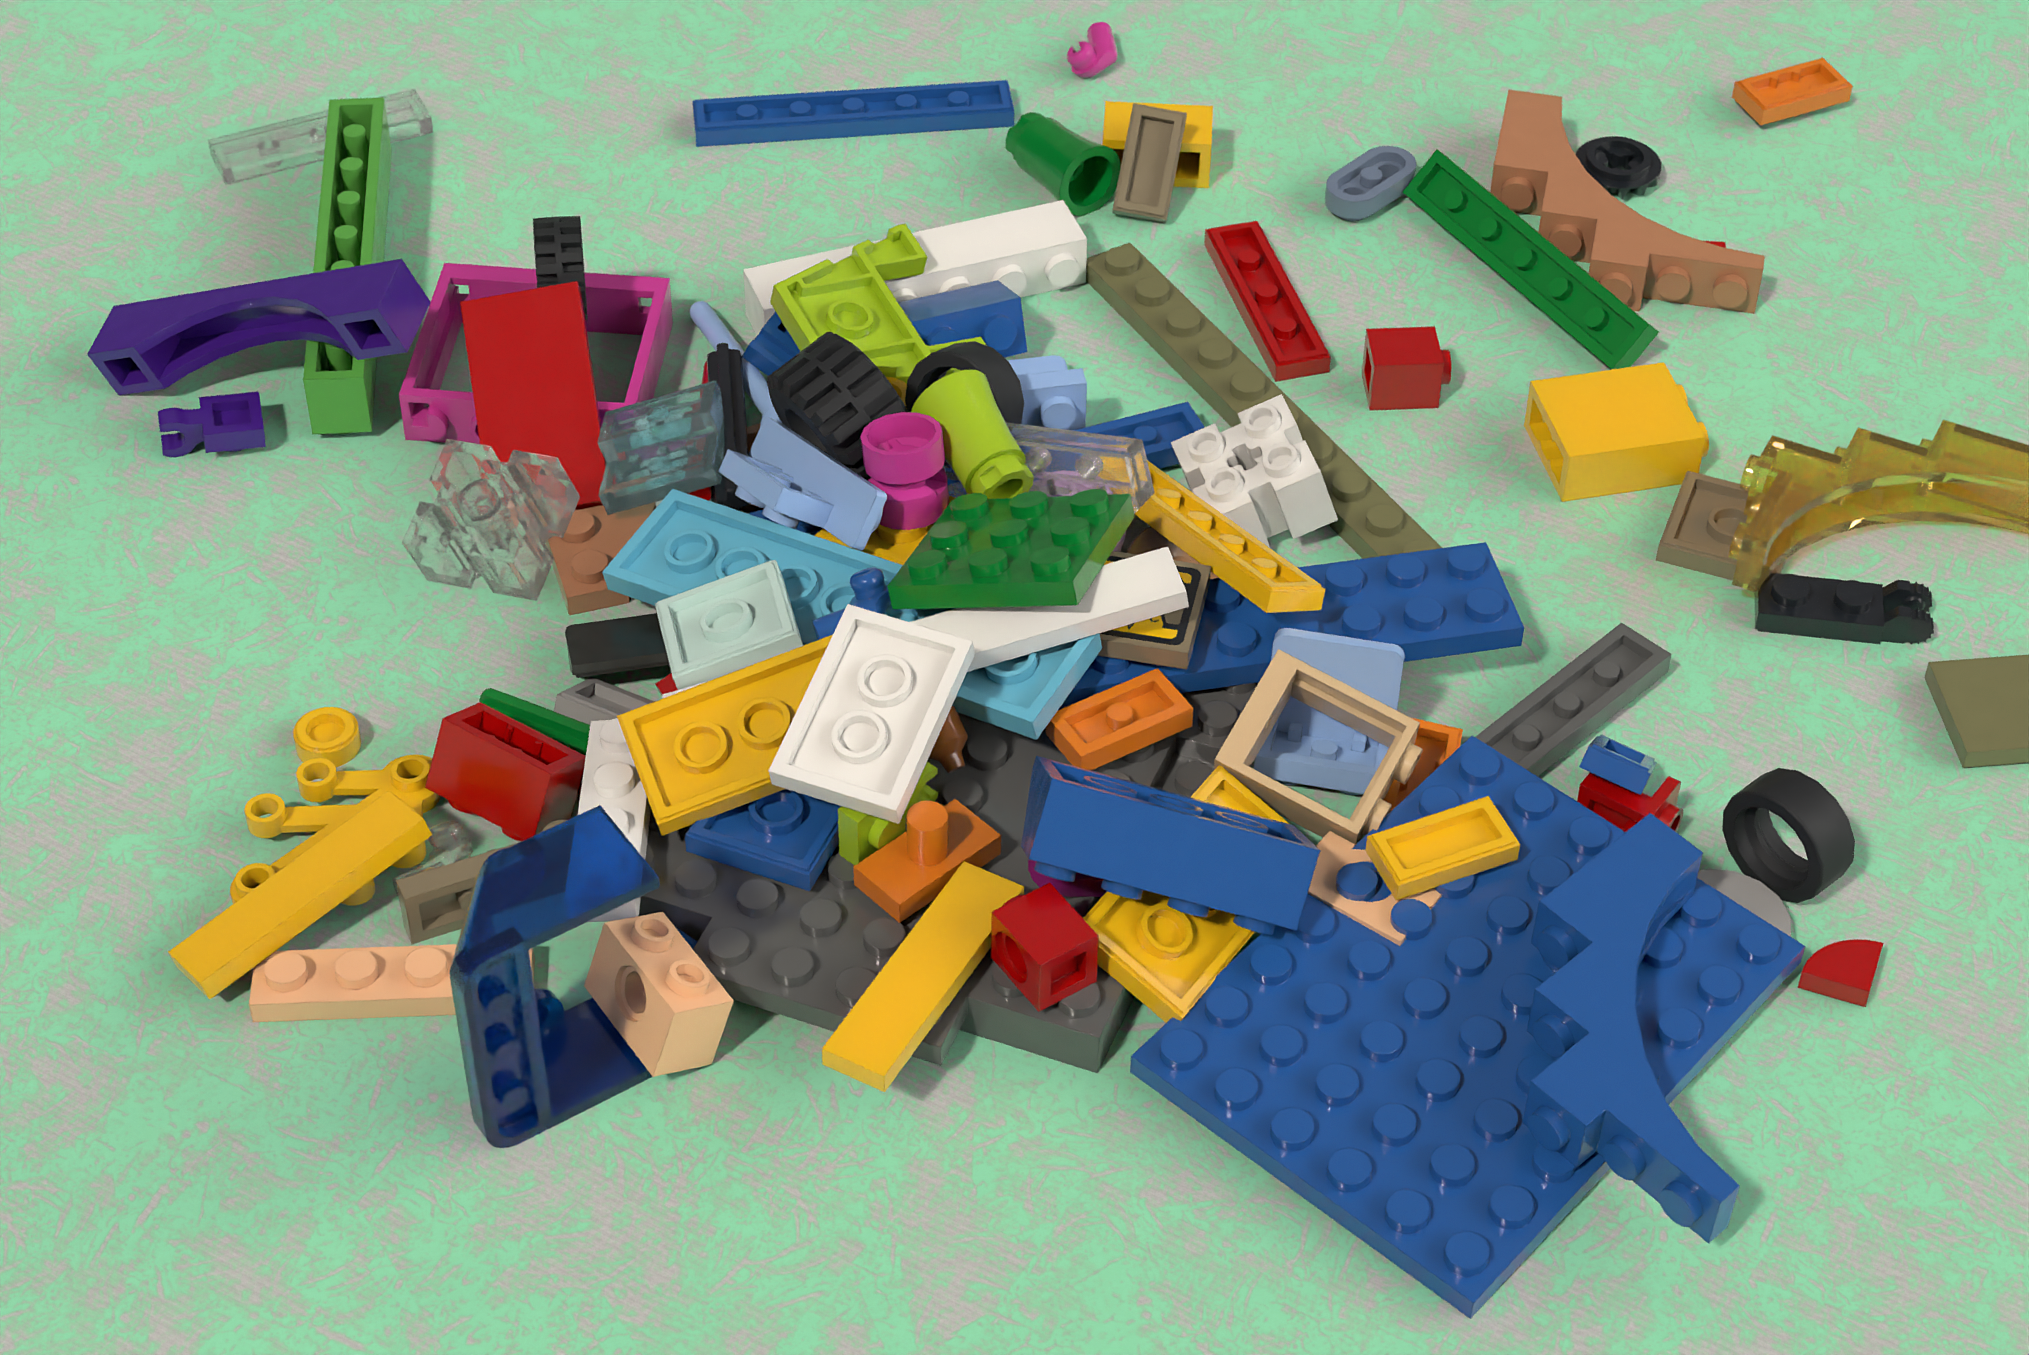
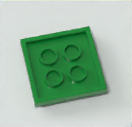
(1012, 551)

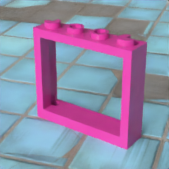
(611, 308)

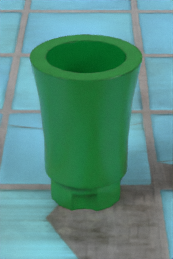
(1064, 162)

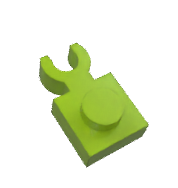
(865, 834)

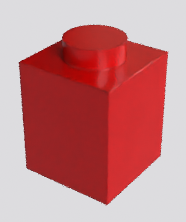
(1404, 368)

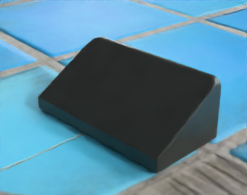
(615, 645)

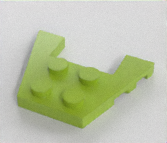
(858, 304)

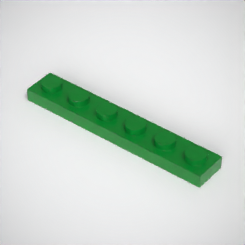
(1530, 262)

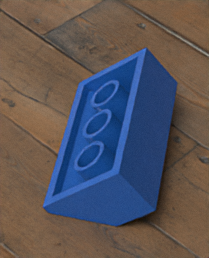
(1166, 846)

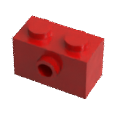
(504, 771)

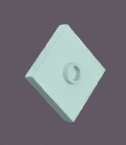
(727, 625)

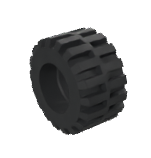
(831, 396)

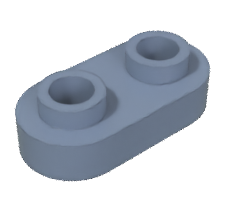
(1369, 182)

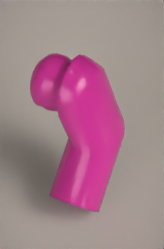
(1096, 53)

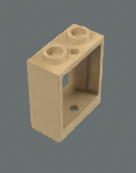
(1296, 679)

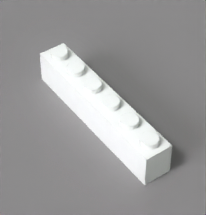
(1022, 248)

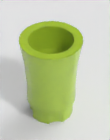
(976, 435)

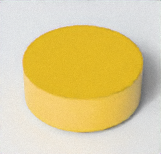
(327, 734)

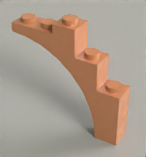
(1626, 251)

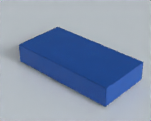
(1618, 763)

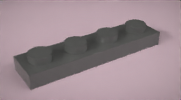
(1577, 699)

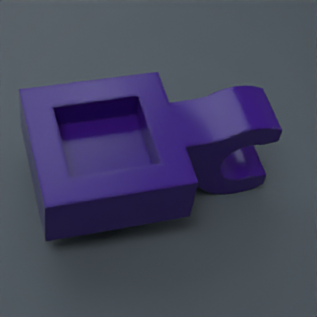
(221, 422)

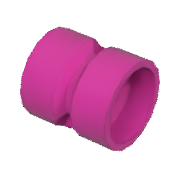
(906, 462)

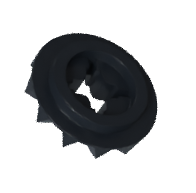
(1620, 164)

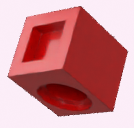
(1044, 946)

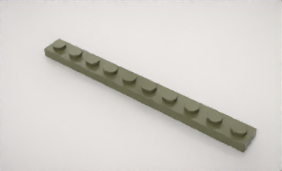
(1233, 383)

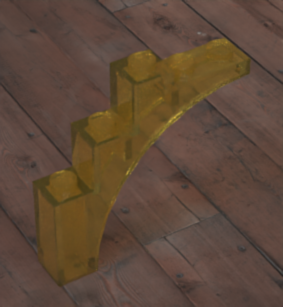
(1812, 494)

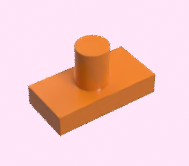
(925, 857)

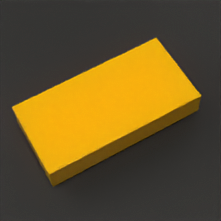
(1442, 847)

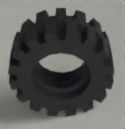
(559, 252)

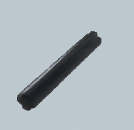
(727, 369)

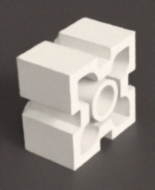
(1258, 473)

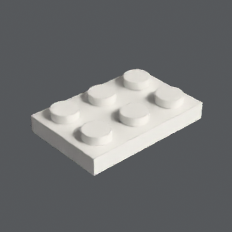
(872, 713)

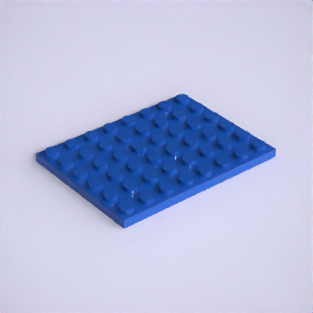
(1404, 1072)

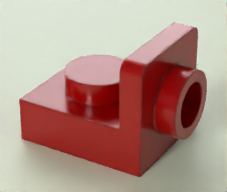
(1626, 807)

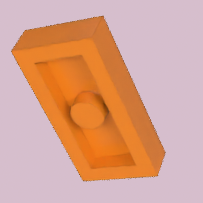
(1120, 720)

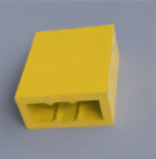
(1614, 431)

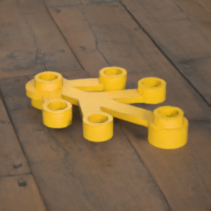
(402, 776)

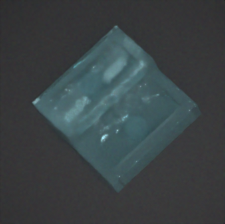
(662, 447)

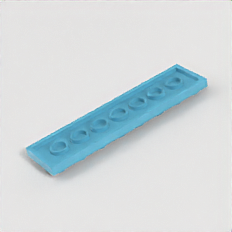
(701, 541)

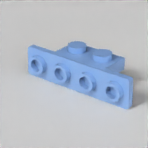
(804, 484)

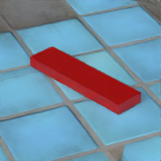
(1267, 301)

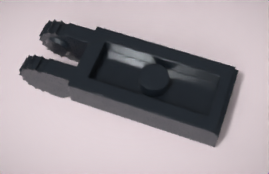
(1844, 609)

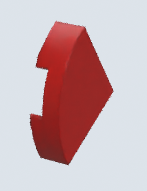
(1842, 970)

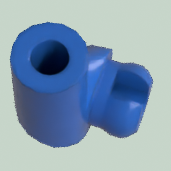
(869, 594)

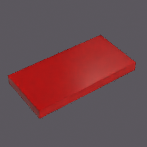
(536, 380)

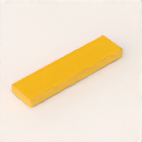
(299, 894)
(919, 979)

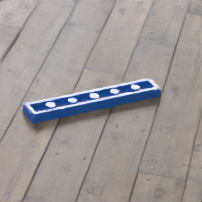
(852, 113)

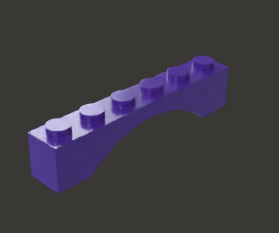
(356, 308)

